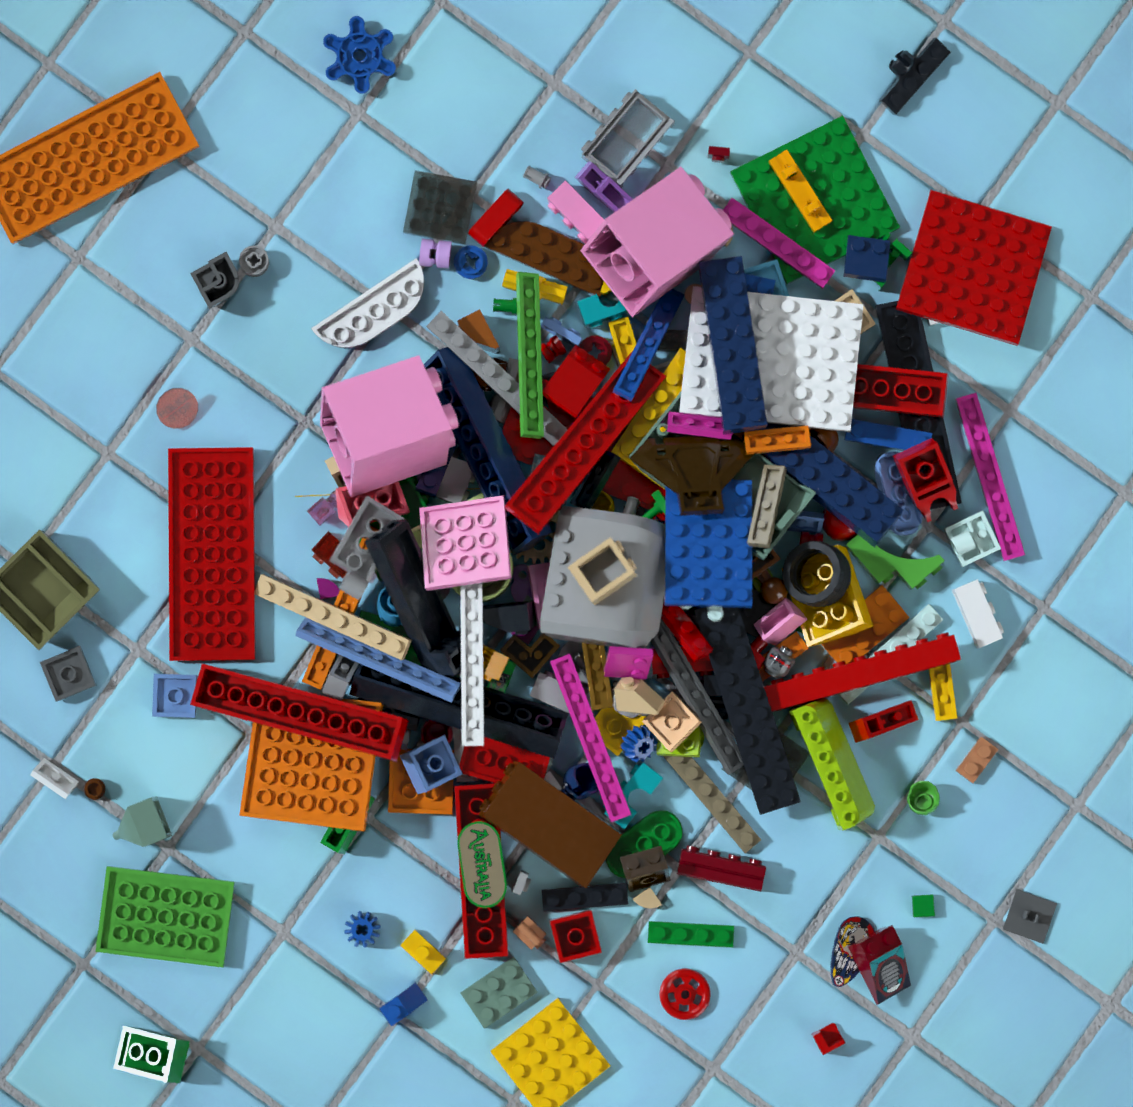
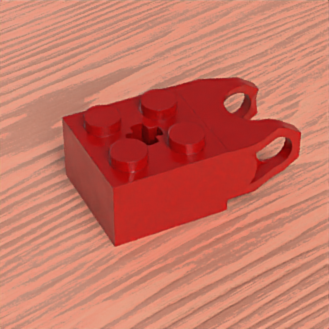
(932, 482)

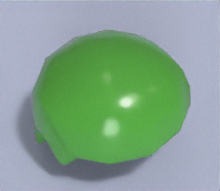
(923, 798)

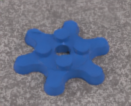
(359, 40)

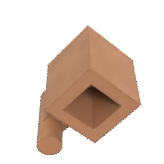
(530, 933)

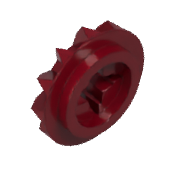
(600, 344)

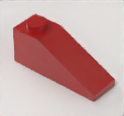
(883, 721)

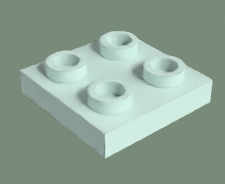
(972, 538)

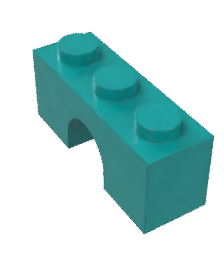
(595, 313)
(642, 778)

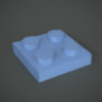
(173, 695)

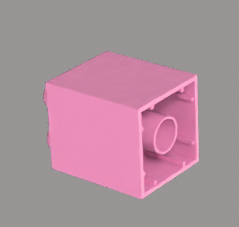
(657, 240)
(387, 425)

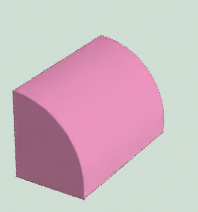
(780, 622)

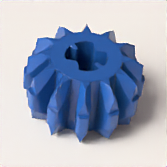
(638, 743)
(362, 921)

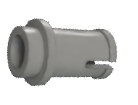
(537, 177)
(631, 506)

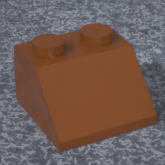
(478, 330)

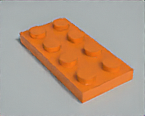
(885, 616)

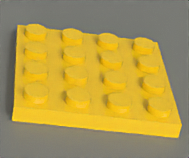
(550, 1057)

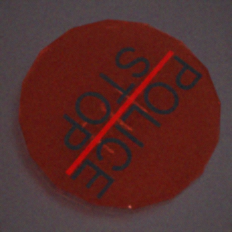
(177, 408)

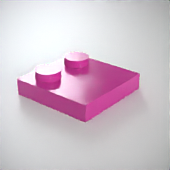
(628, 662)

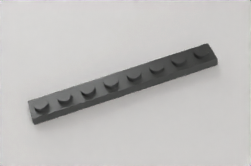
(697, 699)

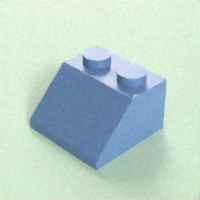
(431, 764)

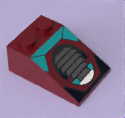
(881, 963)

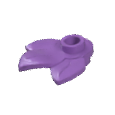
(520, 587)

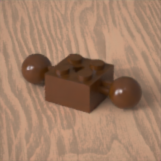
(772, 588)

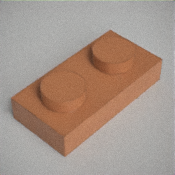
(976, 760)

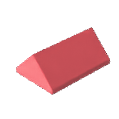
(389, 496)

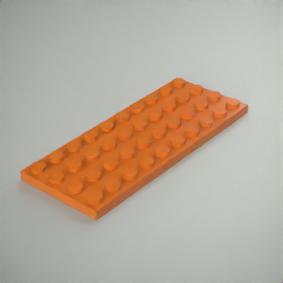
(91, 156)

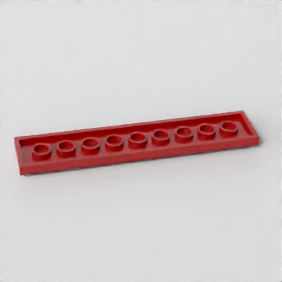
(579, 450)

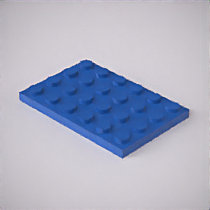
(709, 552)

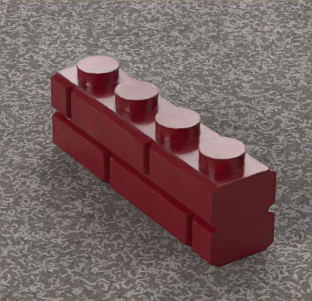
(721, 869)

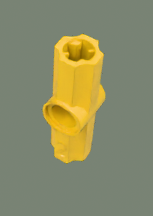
(547, 290)

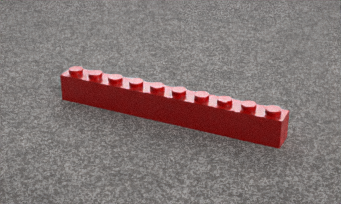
(862, 672)

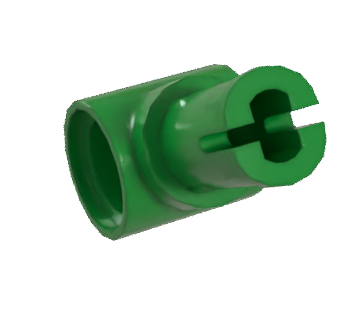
(505, 305)

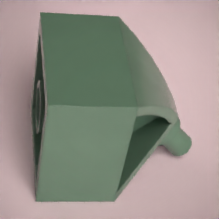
(143, 823)

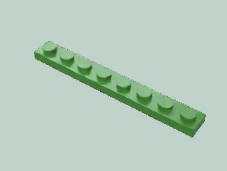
(529, 355)

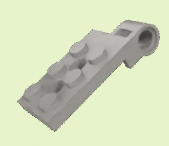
(351, 556)

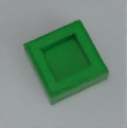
(923, 905)

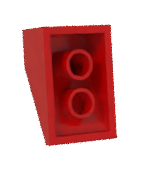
(575, 381)

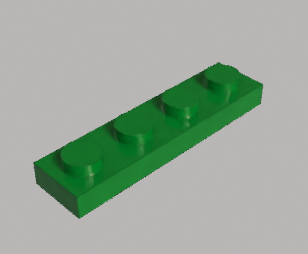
(690, 934)

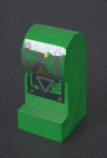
(505, 678)

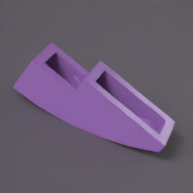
(602, 187)

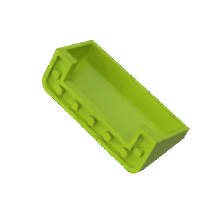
(834, 762)

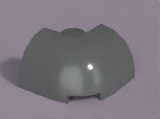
(217, 280)

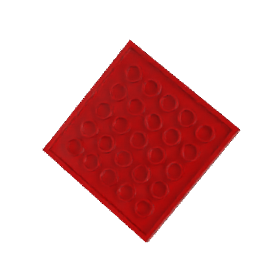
(973, 268)

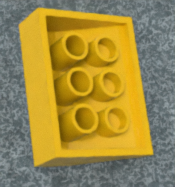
(836, 620)

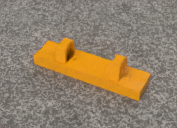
(800, 191)

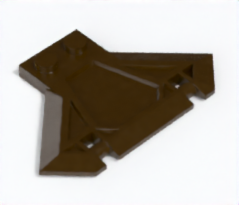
(694, 469)

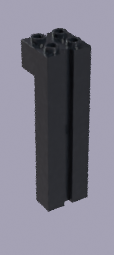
(420, 611)

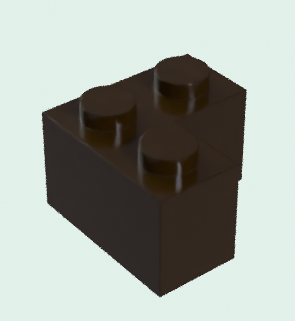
(532, 658)

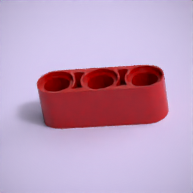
(496, 217)

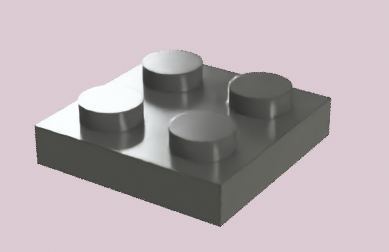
(68, 673)

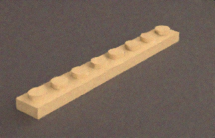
(332, 617)

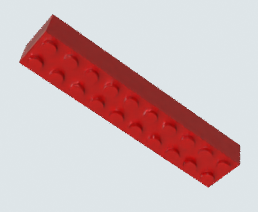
(299, 712)

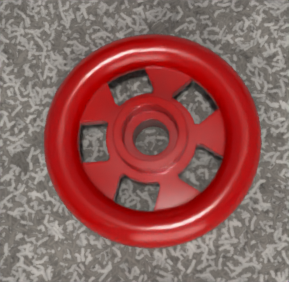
(686, 975)

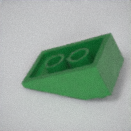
(151, 1055)

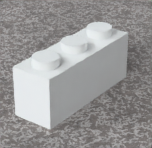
(978, 613)

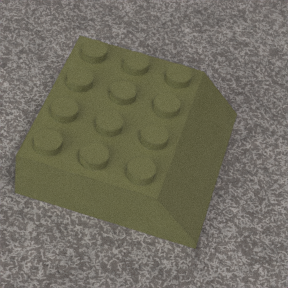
(42, 589)

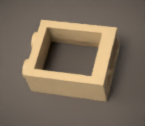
(596, 597)

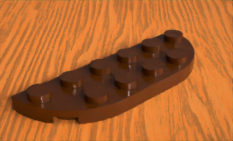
(547, 253)

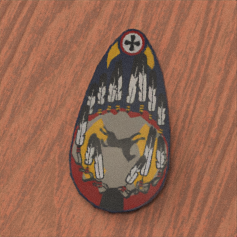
(842, 964)

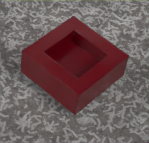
(718, 154)

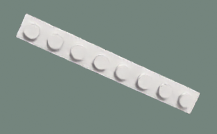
(472, 665)

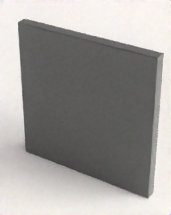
(1029, 916)

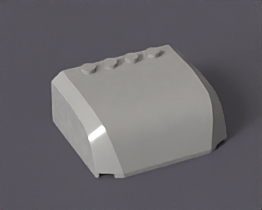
(629, 614)

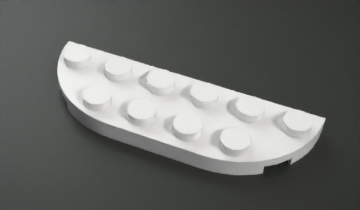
(374, 309)

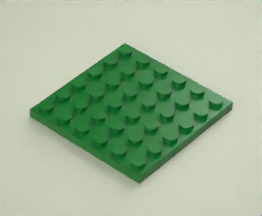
(840, 181)

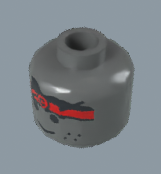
(779, 661)

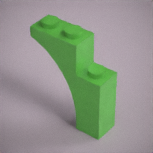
(881, 564)

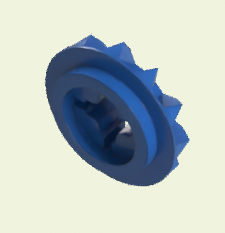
(461, 259)

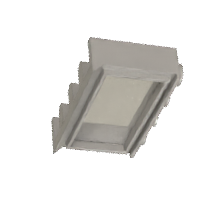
(627, 137)

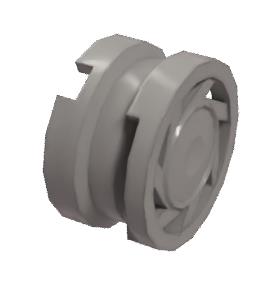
(254, 261)

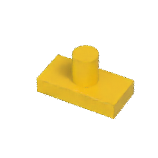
(423, 951)

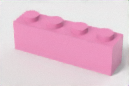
(575, 211)

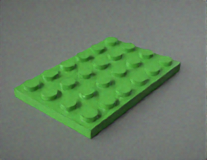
(165, 916)

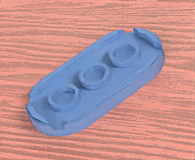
(892, 485)

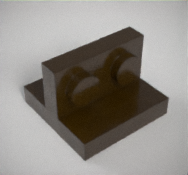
(645, 869)

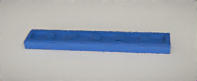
(648, 344)

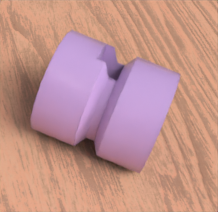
(443, 253)

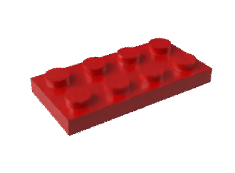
(490, 760)

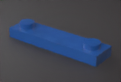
(885, 435)

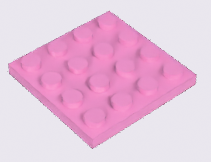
(465, 543)

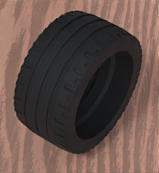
(793, 569)

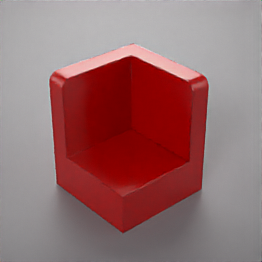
(828, 1038)

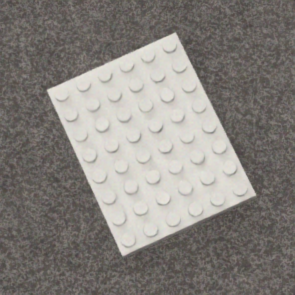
(803, 357)

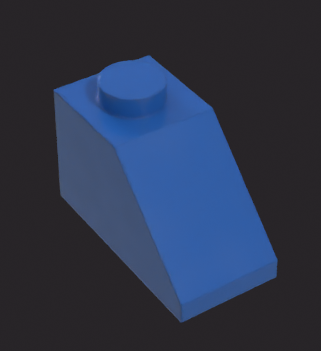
(403, 1004)

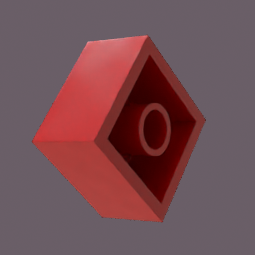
(575, 936)

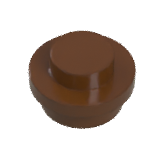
(94, 788)

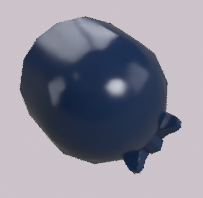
(579, 782)

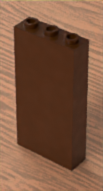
(549, 824)

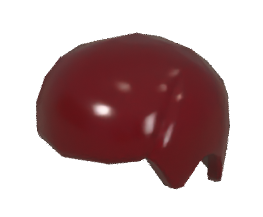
(433, 730)

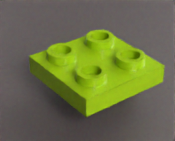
(688, 748)

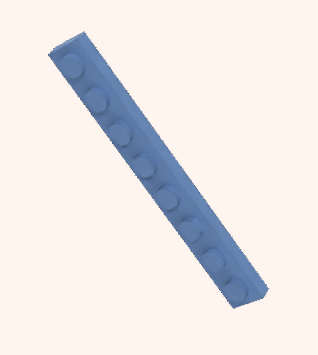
(378, 660)

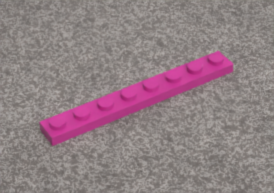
(990, 476)
(590, 738)

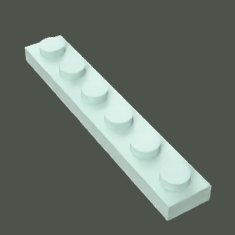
(913, 631)

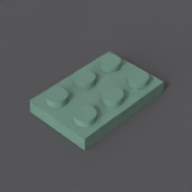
(498, 992)

